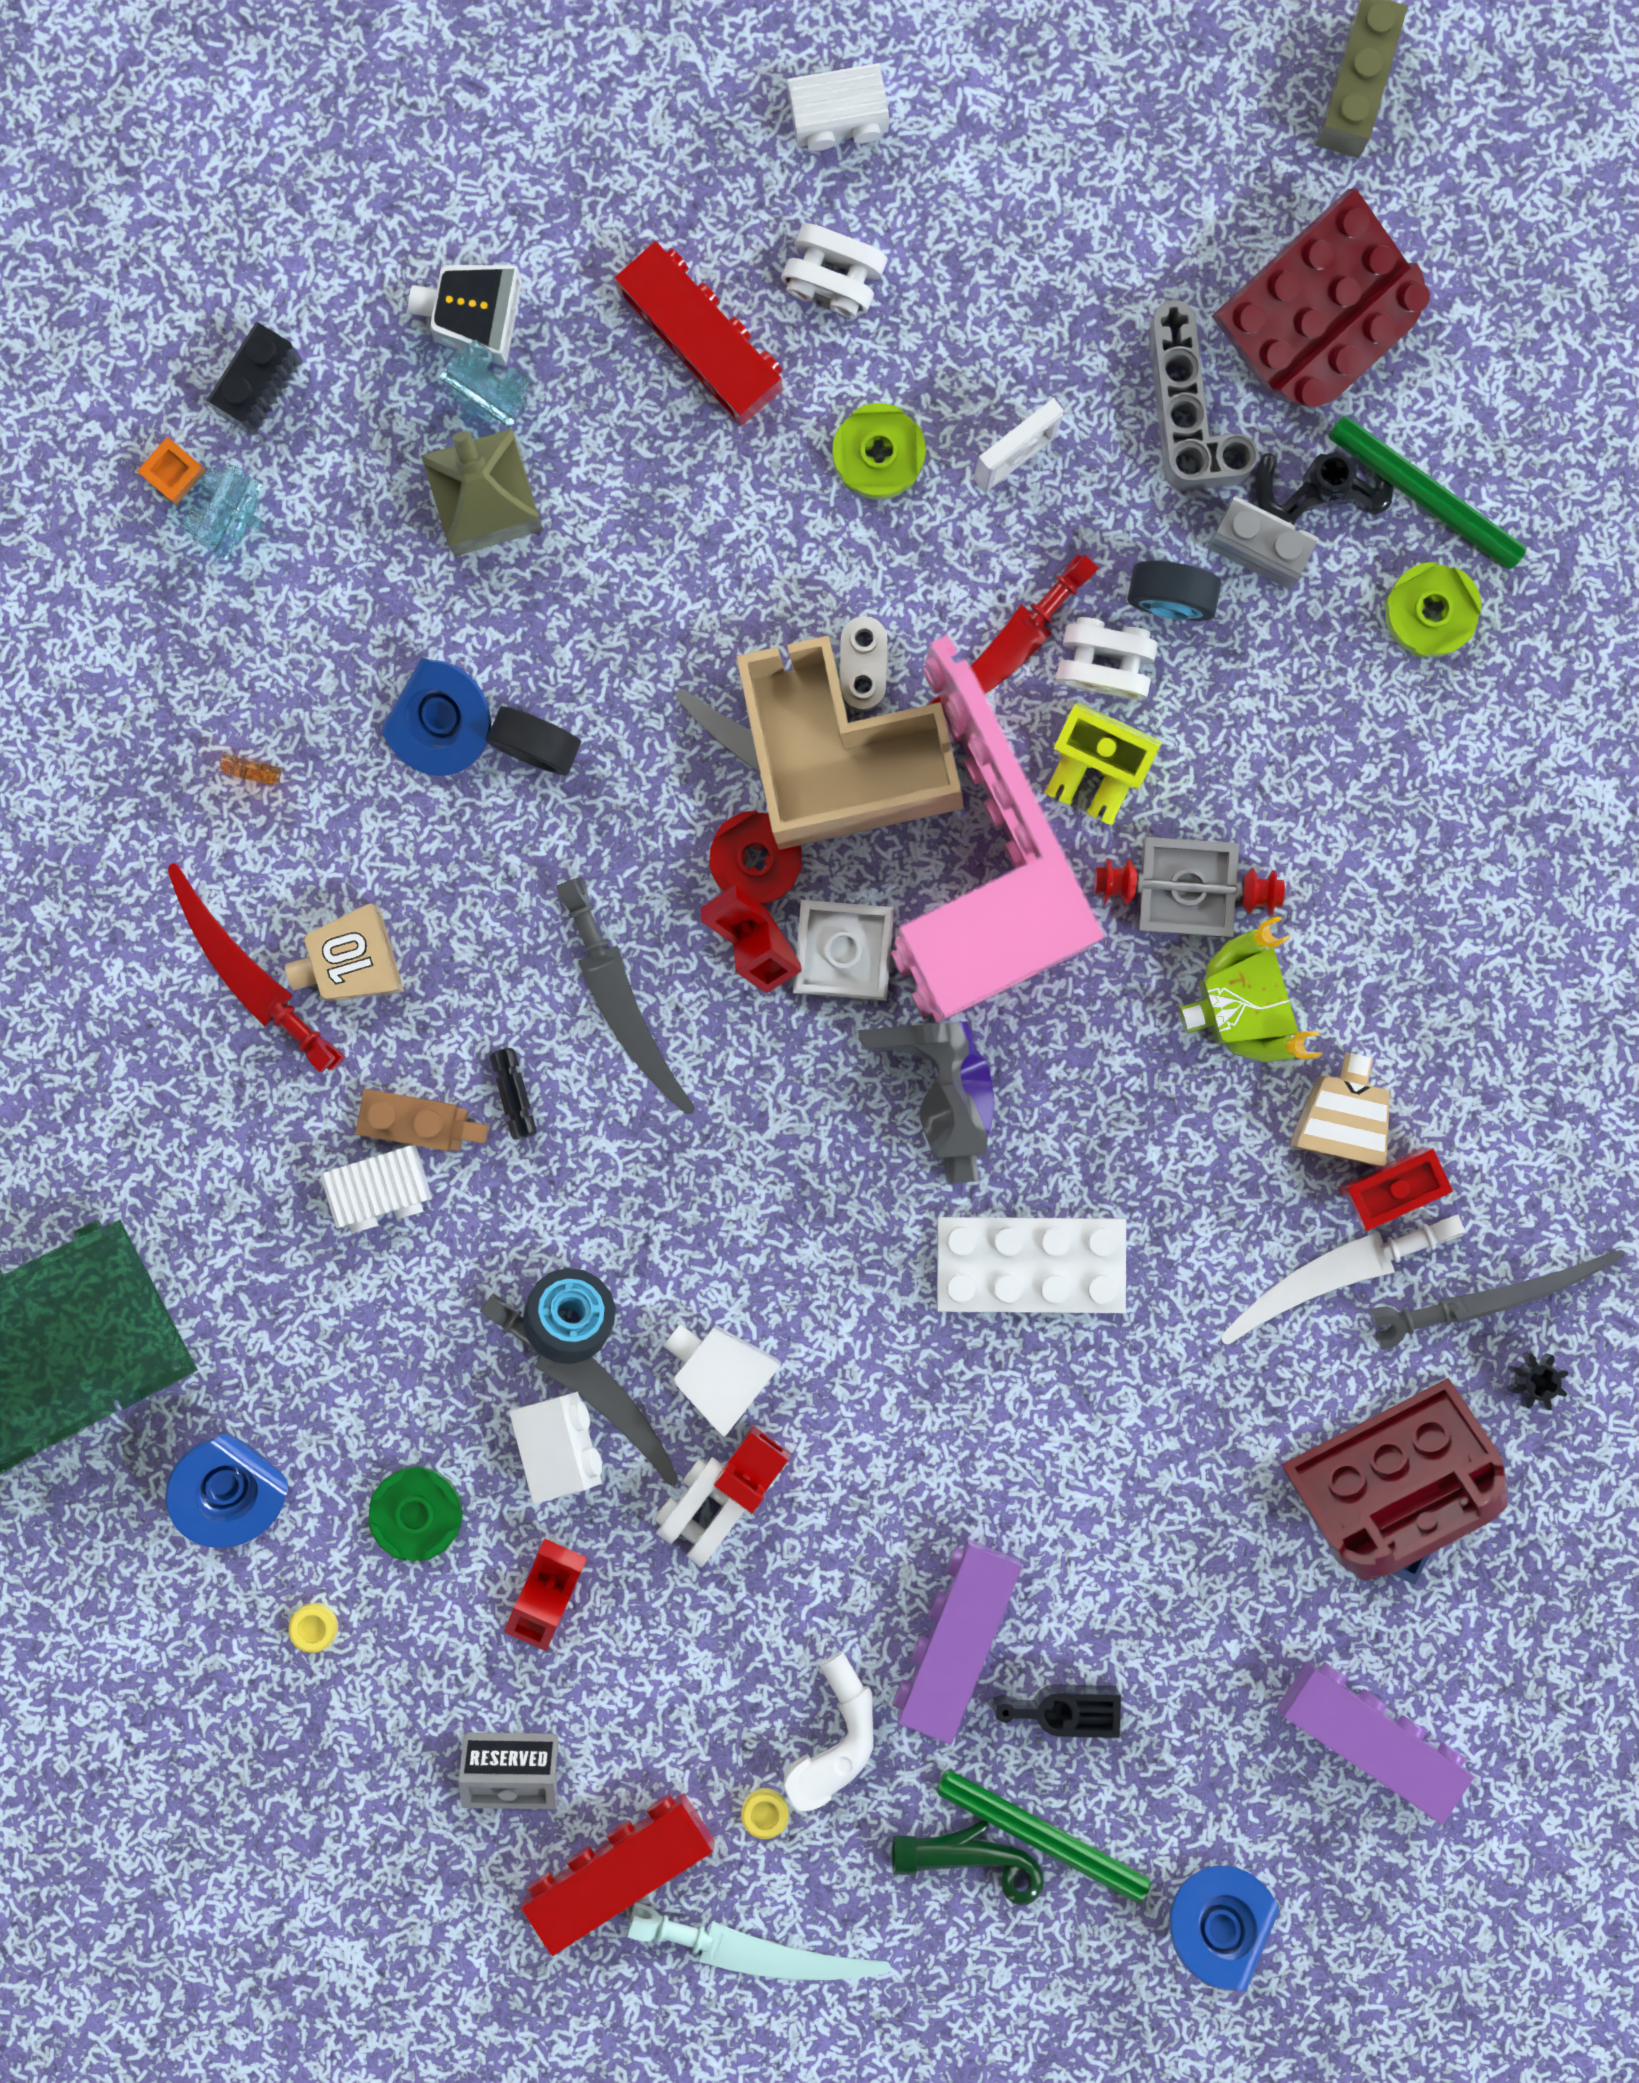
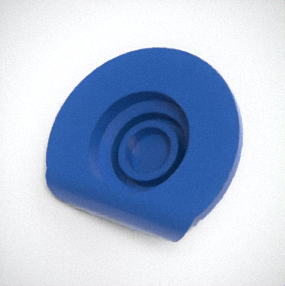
(438, 720)
(224, 1493)
(1222, 1925)

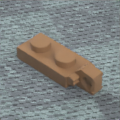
(417, 1121)

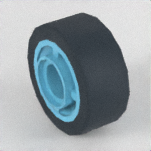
(1174, 590)
(575, 1291)

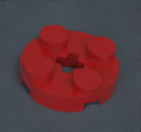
(729, 853)

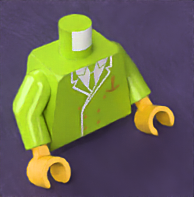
(1248, 1001)

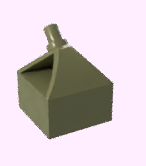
(482, 491)

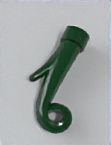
(960, 1851)

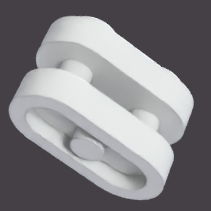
(844, 293)
(1091, 638)
(677, 1519)

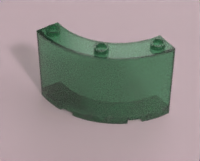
(78, 1339)

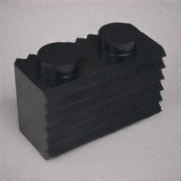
(254, 379)

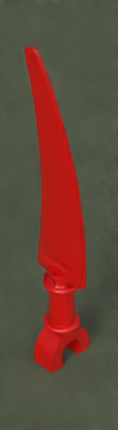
(1025, 628)
(247, 980)

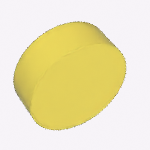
(313, 1627)
(765, 1813)

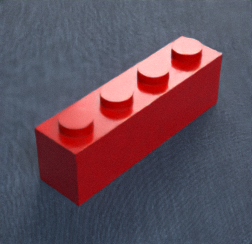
(699, 332)
(617, 1873)

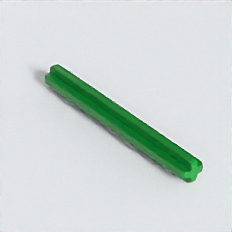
(1427, 492)
(1043, 1836)

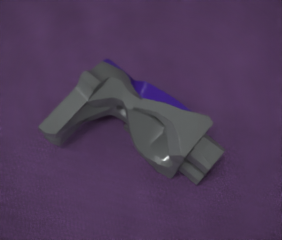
(960, 1101)

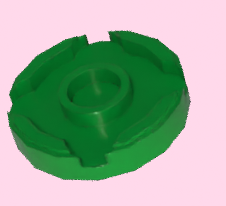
(428, 1501)

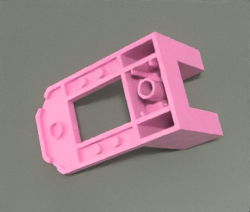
(1016, 921)

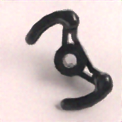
(1318, 491)

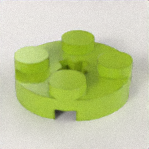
(897, 432)
(1438, 583)

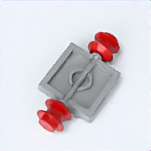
(1188, 887)

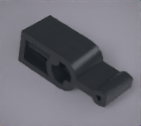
(1091, 1710)

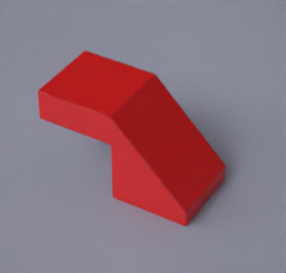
(758, 943)
(752, 1469)
(545, 1594)

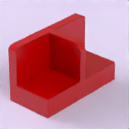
(1397, 1188)

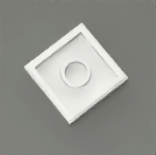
(1018, 445)
(844, 950)

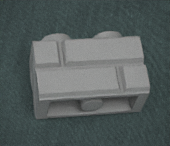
(1262, 543)

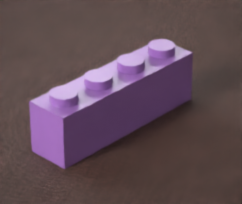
(958, 1640)
(1376, 1742)

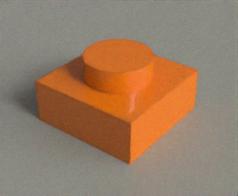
(171, 470)

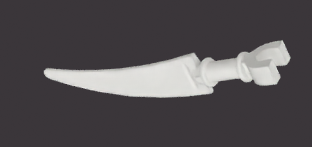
(1339, 1268)

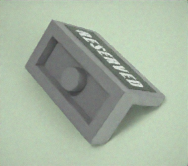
(509, 1771)

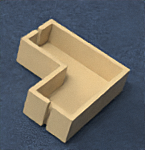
(833, 774)

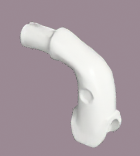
(815, 1779)

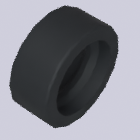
(533, 740)

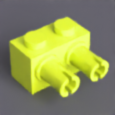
(1103, 744)

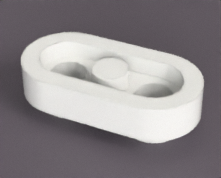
(863, 662)

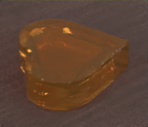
(250, 769)

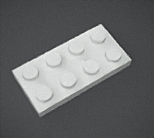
(1031, 1265)

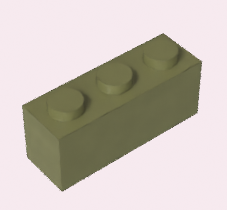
(1361, 76)

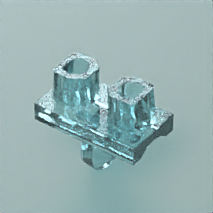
(480, 389)
(228, 511)

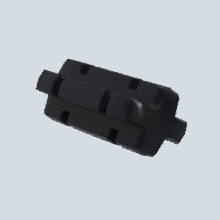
(513, 1093)

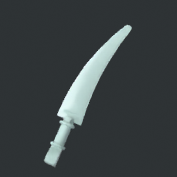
(746, 1953)

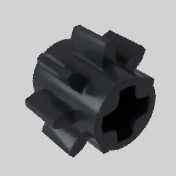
(1531, 1392)

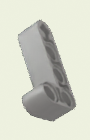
(1190, 398)

